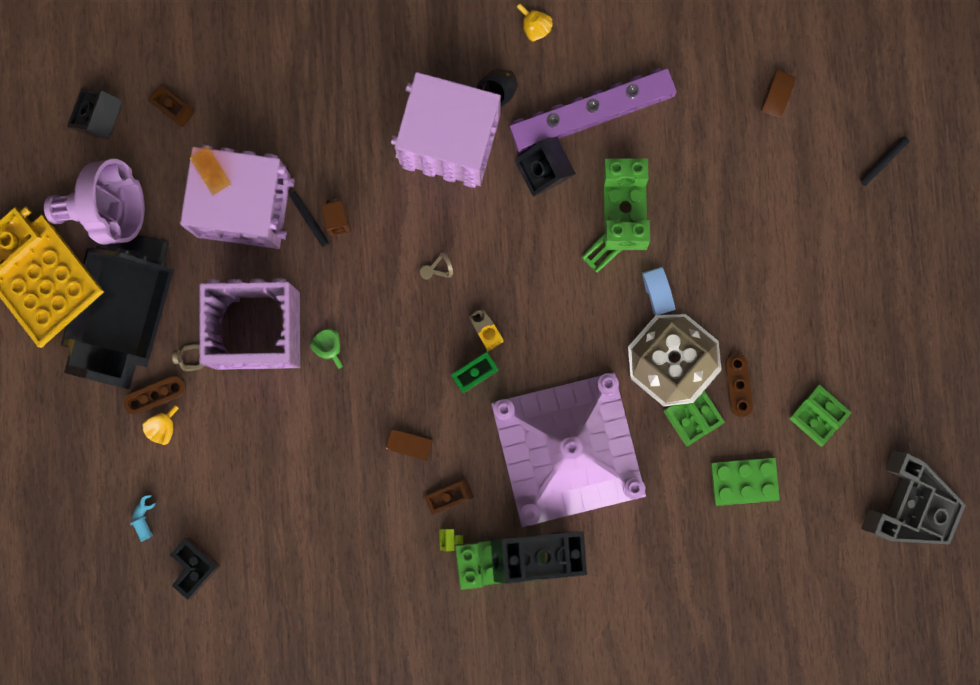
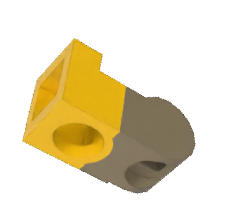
(485, 329)

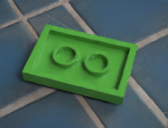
(745, 481)

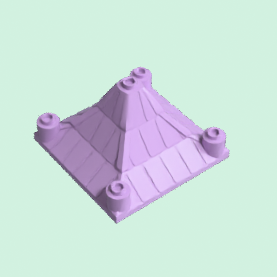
(568, 449)

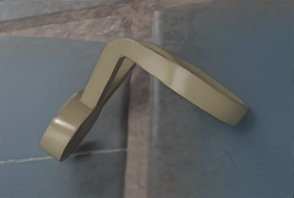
(426, 271)
(176, 356)

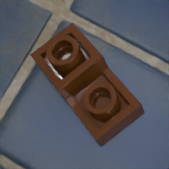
(778, 94)

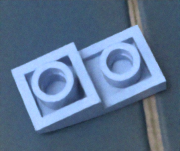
(658, 290)

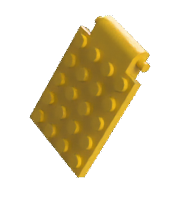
(41, 276)

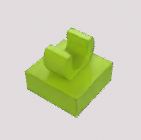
(448, 539)

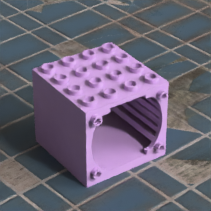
(447, 130)
(248, 209)
(214, 301)

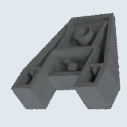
(921, 508)

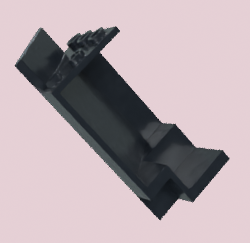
(124, 320)

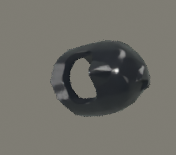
(500, 82)

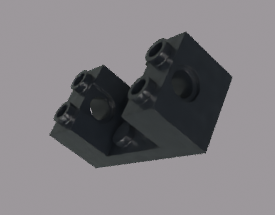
(518, 557)

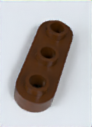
(145, 395)
(737, 395)

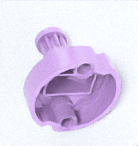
(104, 202)

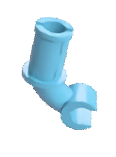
(138, 519)

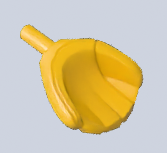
(535, 23)
(159, 427)

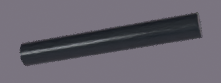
(884, 161)
(309, 219)

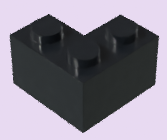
(198, 567)

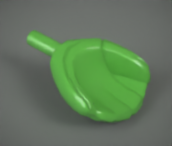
(327, 345)

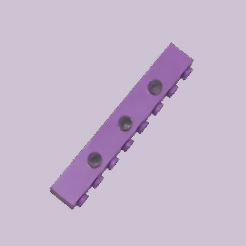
(593, 110)

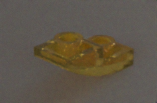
(210, 170)

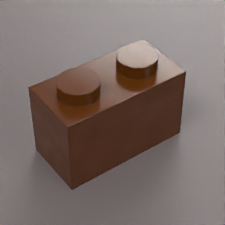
(335, 217)

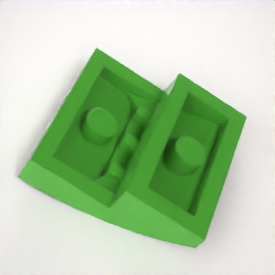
(820, 415)
(694, 419)

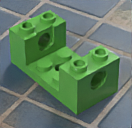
(625, 183)
(476, 564)

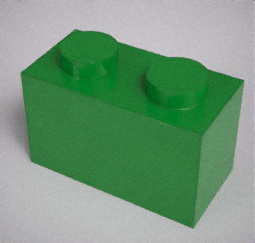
(475, 373)

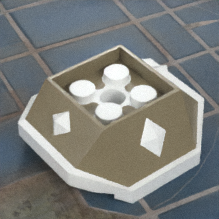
(678, 381)

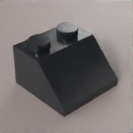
(95, 113)
(545, 166)

